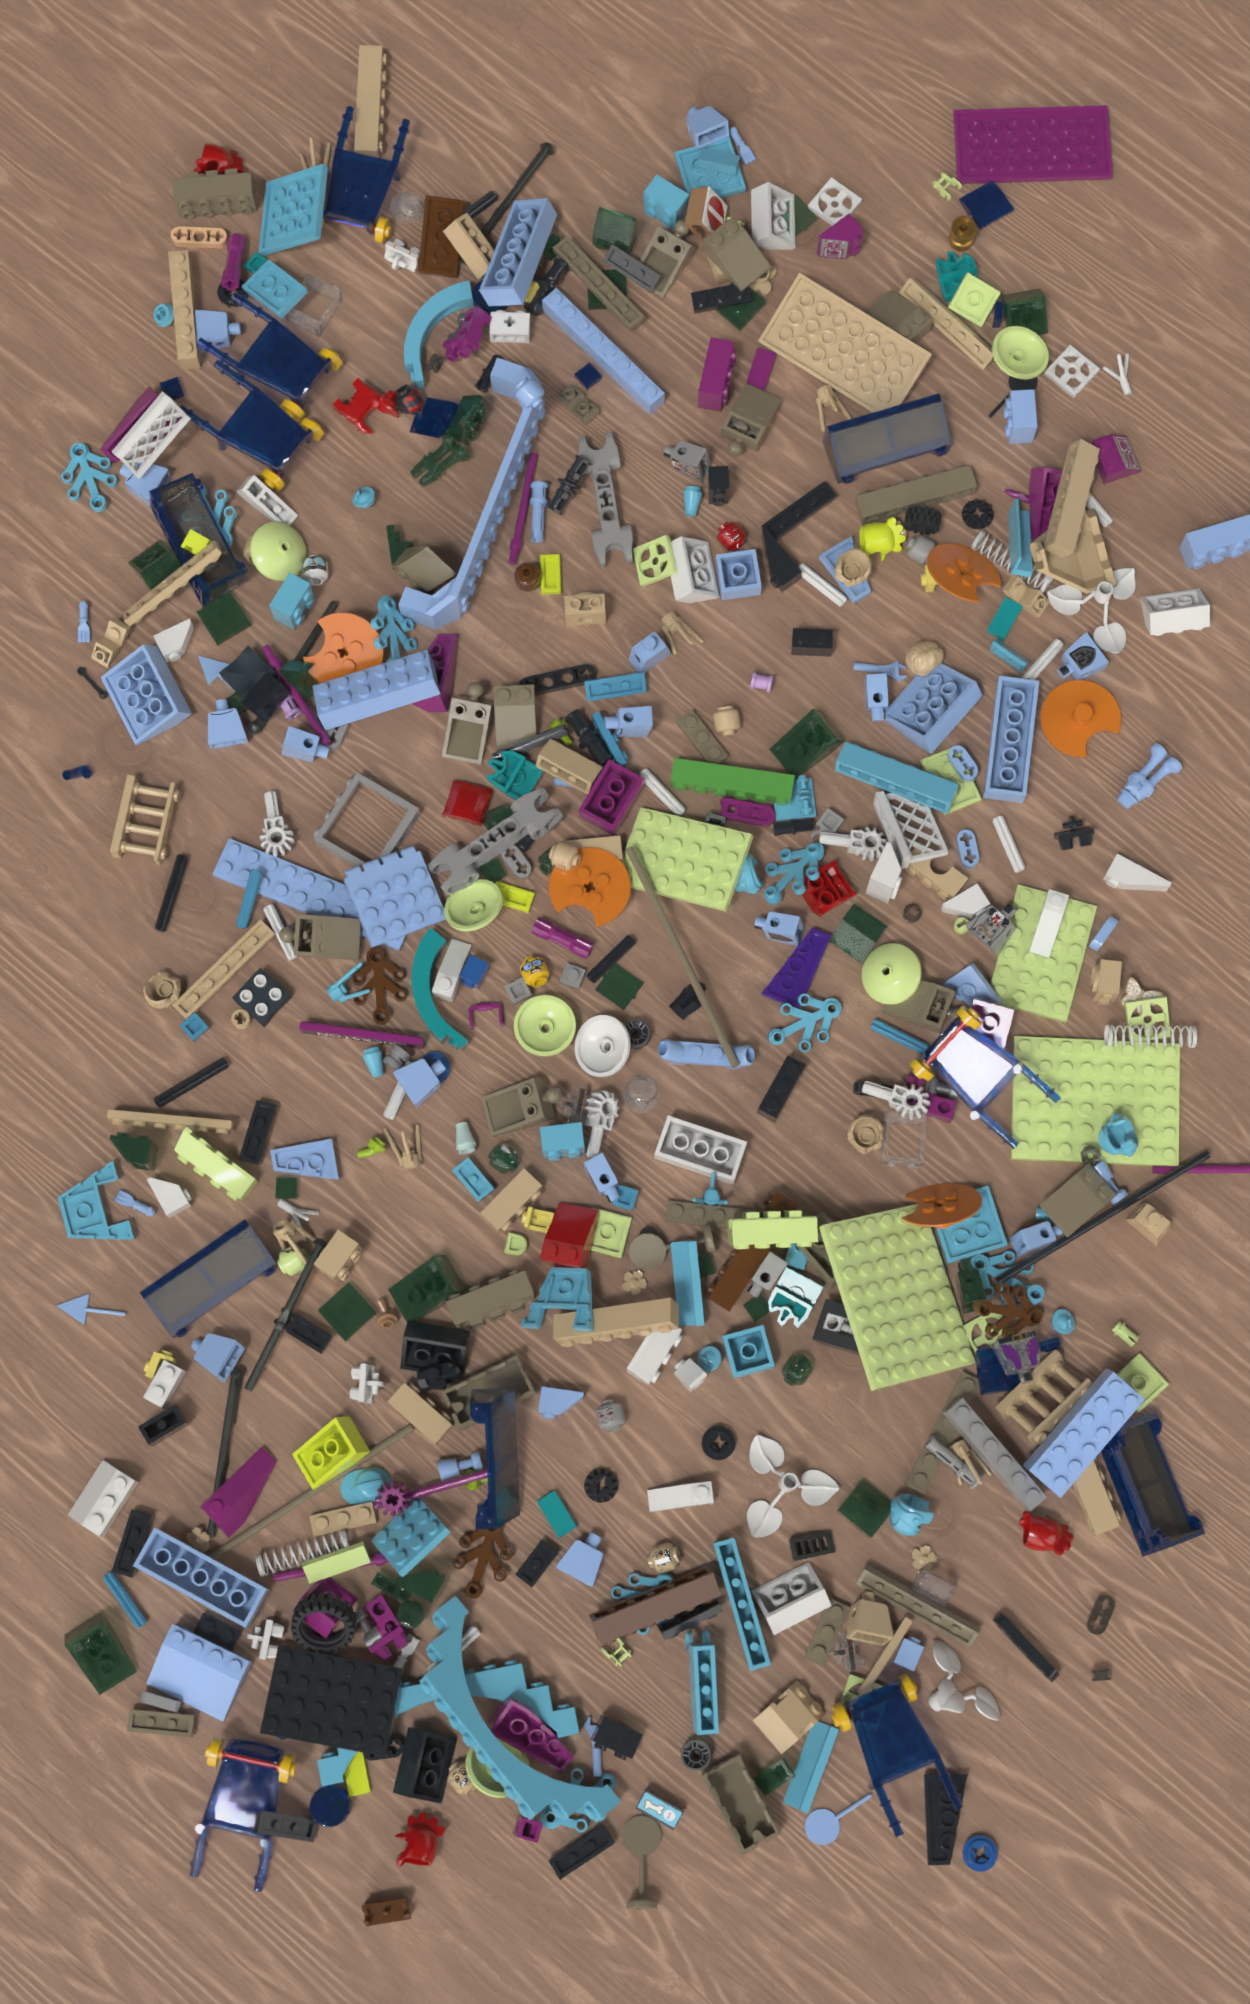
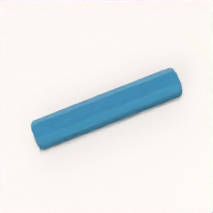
(249, 898)
(899, 1036)
(124, 1599)

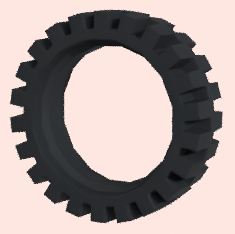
(324, 1605)

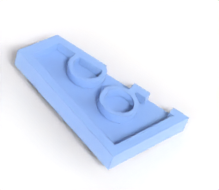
(971, 984)

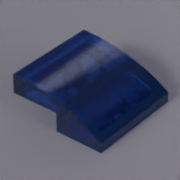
(986, 204)
(434, 418)
(991, 1374)

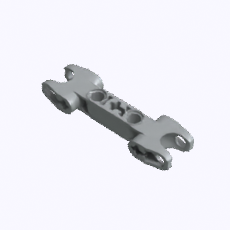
(610, 535)
(464, 861)

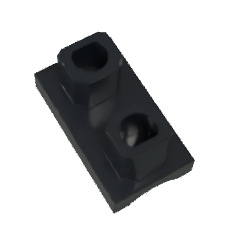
(1083, 834)

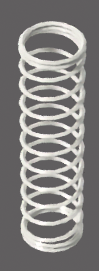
(1047, 580)
(1108, 1029)
(343, 1539)

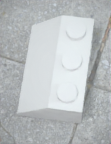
(768, 231)
(695, 571)
(1175, 611)
(885, 878)
(652, 1354)
(103, 1499)
(791, 1598)

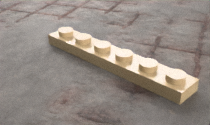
(948, 323)
(167, 587)
(224, 969)
(179, 1123)

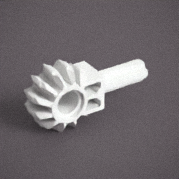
(275, 827)
(856, 842)
(898, 1098)
(600, 1117)

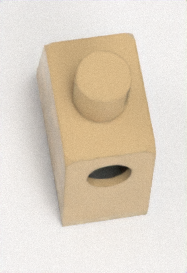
(1149, 1223)
(869, 1621)

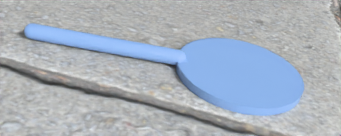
(823, 1825)

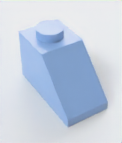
(557, 1401)

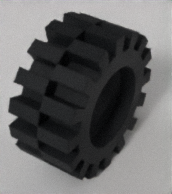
(922, 520)

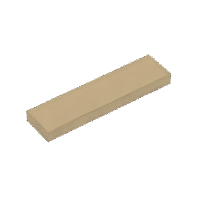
(884, 1656)

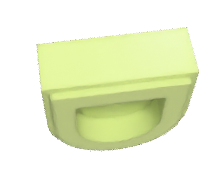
(515, 1245)

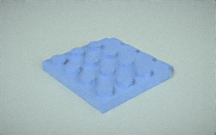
(394, 896)

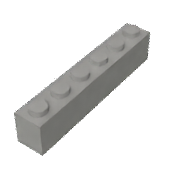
(994, 1454)

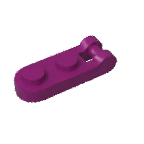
(747, 812)

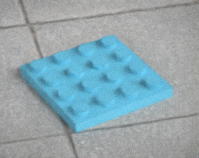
(293, 210)

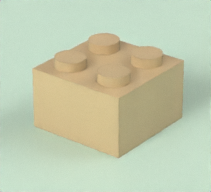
(338, 1257)

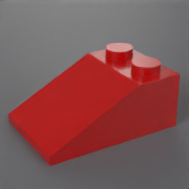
(570, 1236)

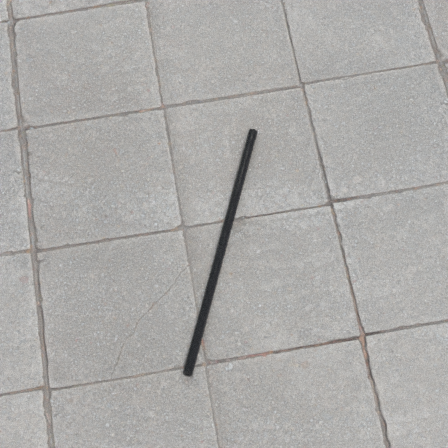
(1103, 1217)

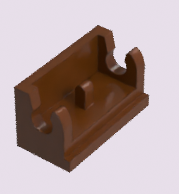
(386, 1911)

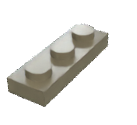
(701, 738)
(826, 1633)
(161, 1723)

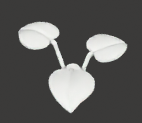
(1068, 600)
(816, 1486)
(948, 1696)

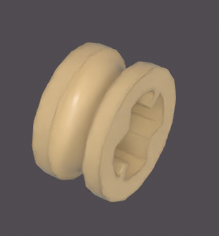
(239, 1012)

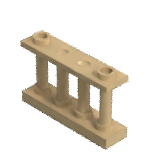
(129, 807)
(1024, 1394)

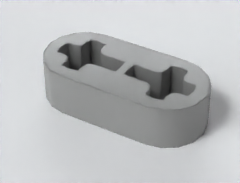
(340, 735)
(512, 865)
(160, 1701)

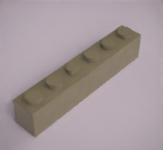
(922, 492)

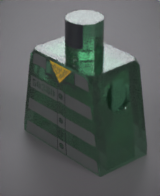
(968, 1286)

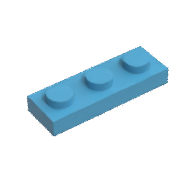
(615, 686)
(610, 740)

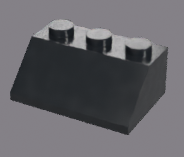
(433, 1345)
(424, 1765)

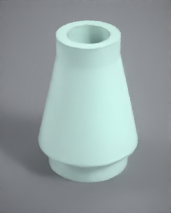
(464, 1140)

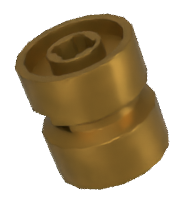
(962, 233)

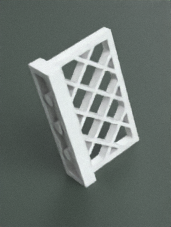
(141, 434)
(895, 836)

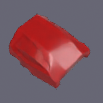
(467, 802)
(829, 886)

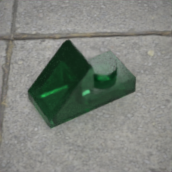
(395, 545)
(297, 675)
(774, 1776)

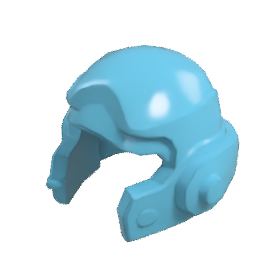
(748, 878)
(1118, 1136)
(909, 1513)

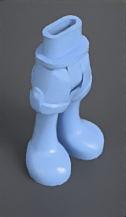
(1138, 786)

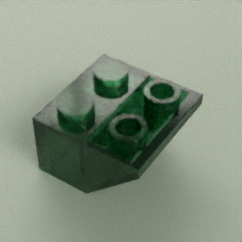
(467, 419)
(138, 1152)

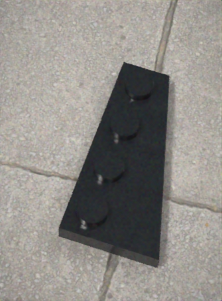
(941, 1817)

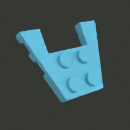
(85, 1212)
(564, 1290)

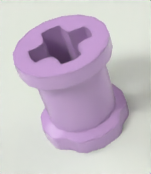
(761, 682)
(290, 708)

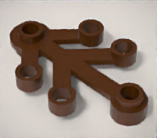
(379, 981)
(1010, 1311)
(484, 1553)

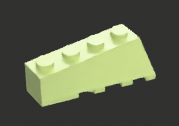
(214, 1165)

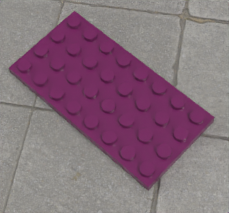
(1032, 144)

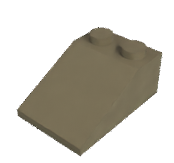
(735, 254)
(901, 316)
(422, 568)
(514, 714)
(1078, 1200)
(818, 1256)

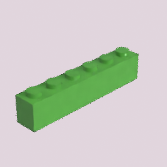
(732, 781)

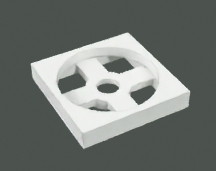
(844, 192)
(1070, 351)

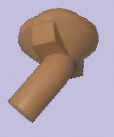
(387, 1318)

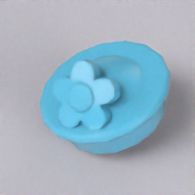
(164, 314)
(364, 497)
(1062, 1321)
(709, 1358)

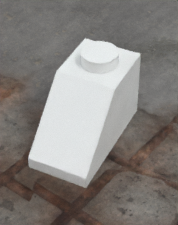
(174, 640)
(967, 904)
(170, 1196)
(689, 1374)

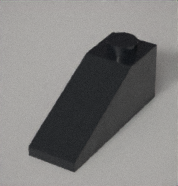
(781, 568)

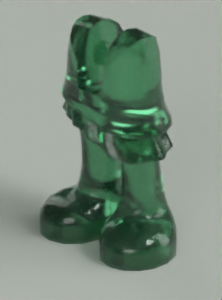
(429, 462)

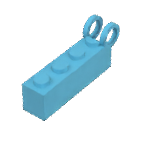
(702, 1684)

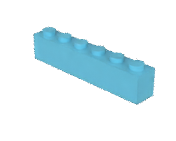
(896, 777)
(741, 1604)

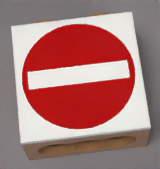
(705, 212)

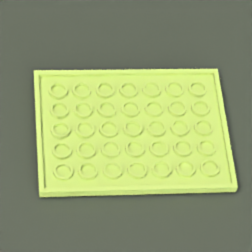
(1093, 1087)
(896, 1297)

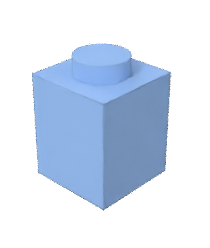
(908, 1653)

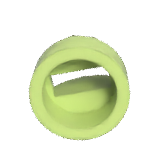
(962, 930)

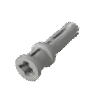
(960, 1467)

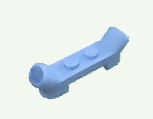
(703, 1054)

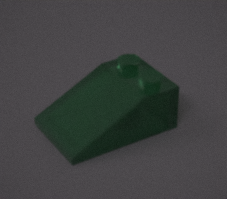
(807, 743)
(426, 1288)
(99, 1653)

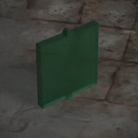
(802, 215)
(619, 986)

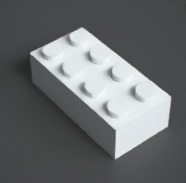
(700, 1149)

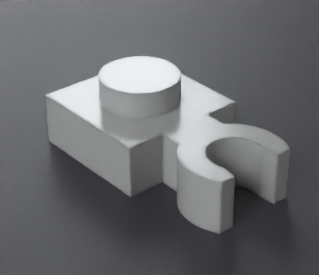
(828, 823)

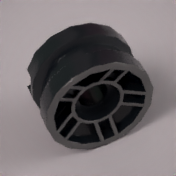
(644, 1031)
(702, 1761)

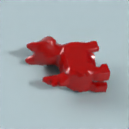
(363, 403)

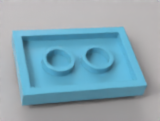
(274, 289)

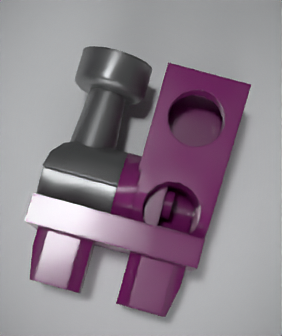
(467, 334)
(939, 1107)
(386, 1629)

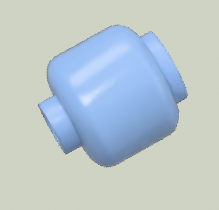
(529, 393)

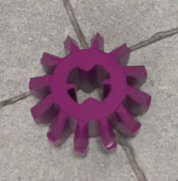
(392, 1505)

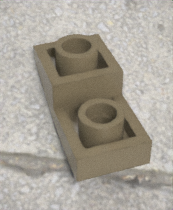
(577, 404)

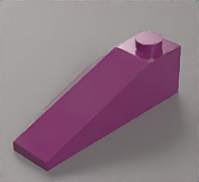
(128, 421)
(1042, 496)
(443, 656)
(237, 1495)
(525, 1731)

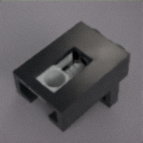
(835, 1338)

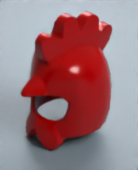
(219, 159)
(1045, 1534)
(421, 1839)

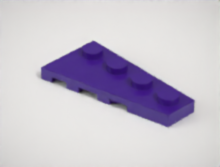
(798, 970)

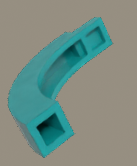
(422, 968)

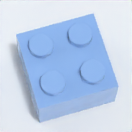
(1021, 416)
(738, 574)

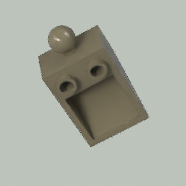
(664, 258)
(750, 418)
(466, 731)
(328, 938)
(925, 1006)
(520, 1106)

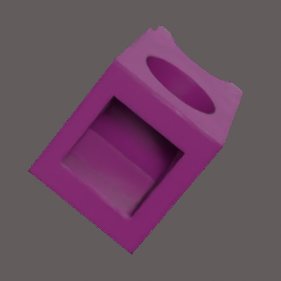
(527, 1829)

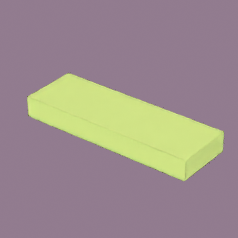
(336, 1562)

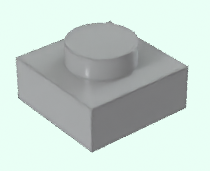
(572, 976)
(518, 991)

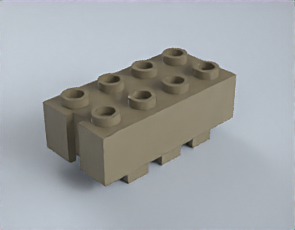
(214, 194)
(491, 1300)
(505, 1374)
(740, 1803)

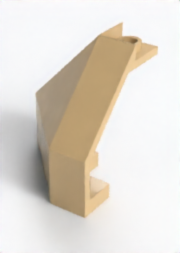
(1085, 566)

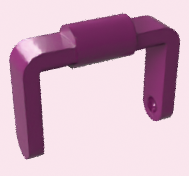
(485, 1007)

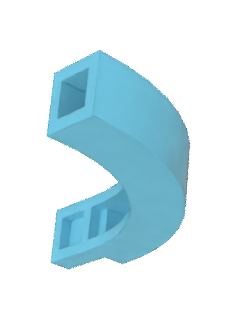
(428, 316)

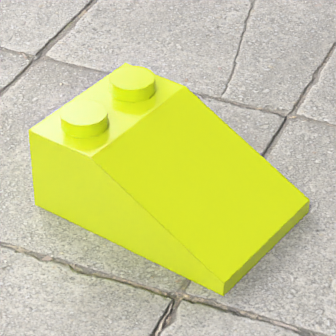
(331, 1451)

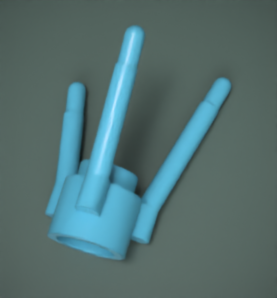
(338, 989)
(711, 1195)

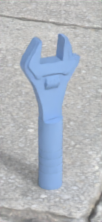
(892, 670)
(596, 1752)

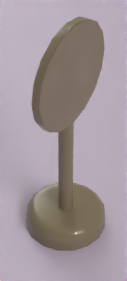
(649, 1250)
(641, 1838)

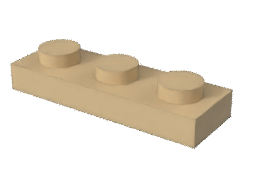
(343, 1519)

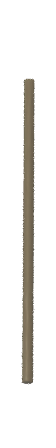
(682, 957)
(307, 1495)

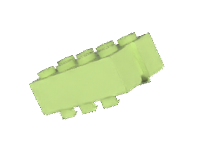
(772, 1229)

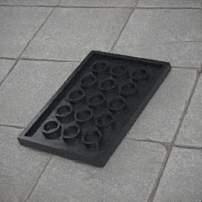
(332, 1701)

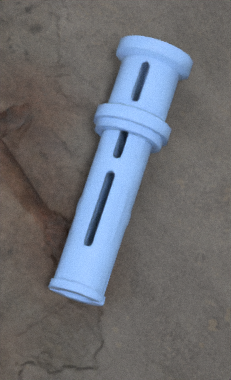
(538, 505)

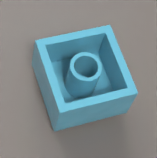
(665, 202)
(292, 601)
(562, 1141)
(748, 1352)

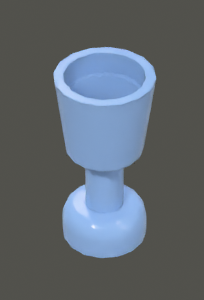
(1106, 1174)
(450, 1467)

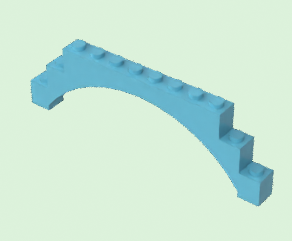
(491, 1683)
(522, 1783)

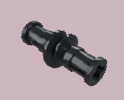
(546, 285)
(568, 484)
(587, 738)

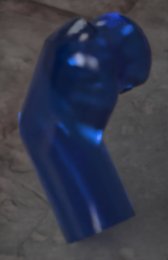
(78, 772)

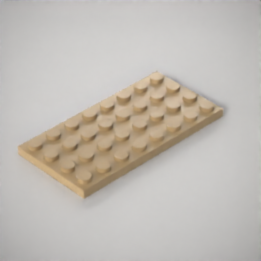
(844, 346)

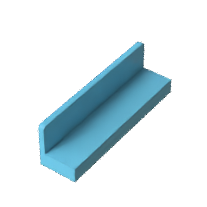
(1019, 541)
(687, 1282)
(810, 1766)

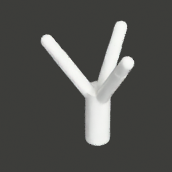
(1123, 374)
(296, 1212)

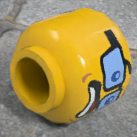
(534, 971)

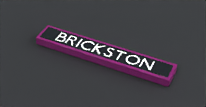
(361, 1035)

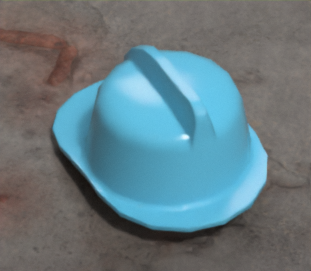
(362, 1485)

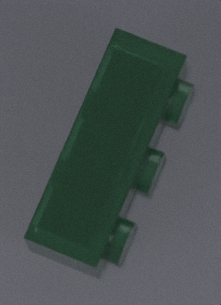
(391, 1587)

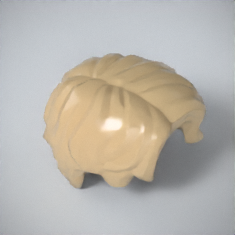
(853, 567)
(923, 658)
(162, 990)
(865, 1133)

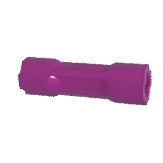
(231, 273)
(563, 938)

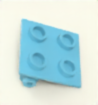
(802, 802)

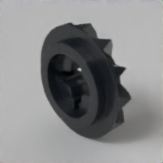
(225, 296)
(971, 519)
(711, 1450)
(605, 1494)

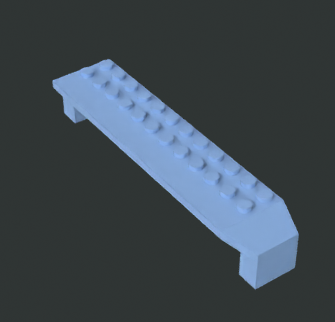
(452, 600)

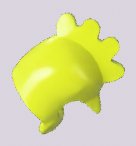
(881, 537)

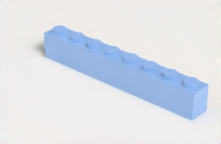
(603, 351)

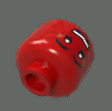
(731, 536)

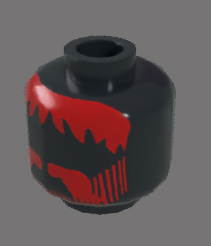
(408, 399)

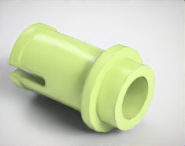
(1124, 1332)

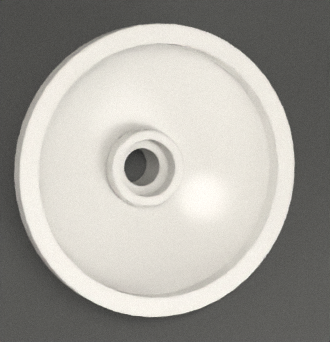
(593, 1044)

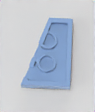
(829, 560)
(307, 1159)

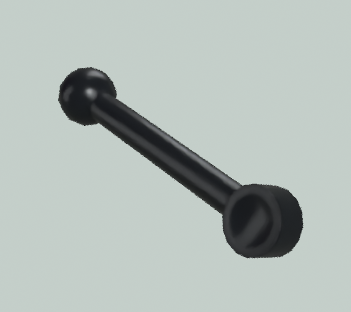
(81, 671)

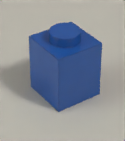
(474, 972)

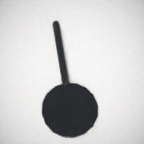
(1017, 384)

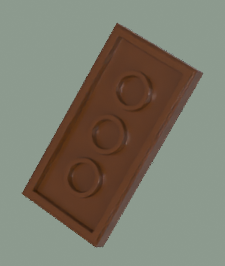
(437, 253)

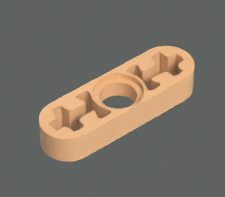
(205, 243)

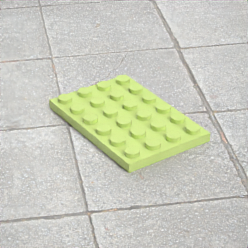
(687, 858)
(1037, 982)

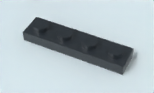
(800, 511)

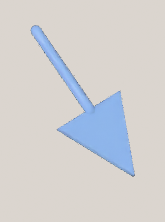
(212, 668)
(79, 1307)

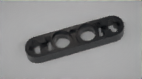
(556, 677)
(1026, 1647)

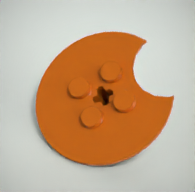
(961, 570)
(346, 647)
(1076, 713)
(596, 883)
(943, 1205)

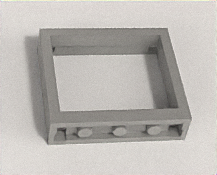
(342, 800)

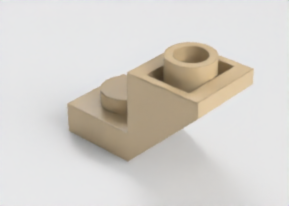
(1031, 599)
(110, 645)

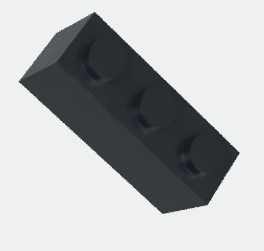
(781, 1089)

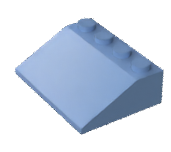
(145, 694)
(932, 706)
(198, 1672)

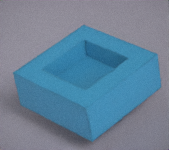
(194, 1027)
(627, 1198)

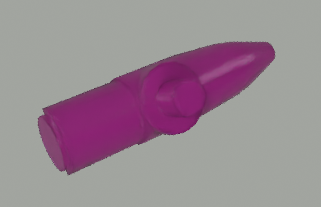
(1018, 495)

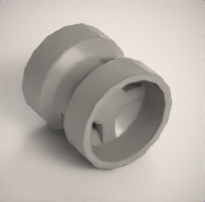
(396, 1058)

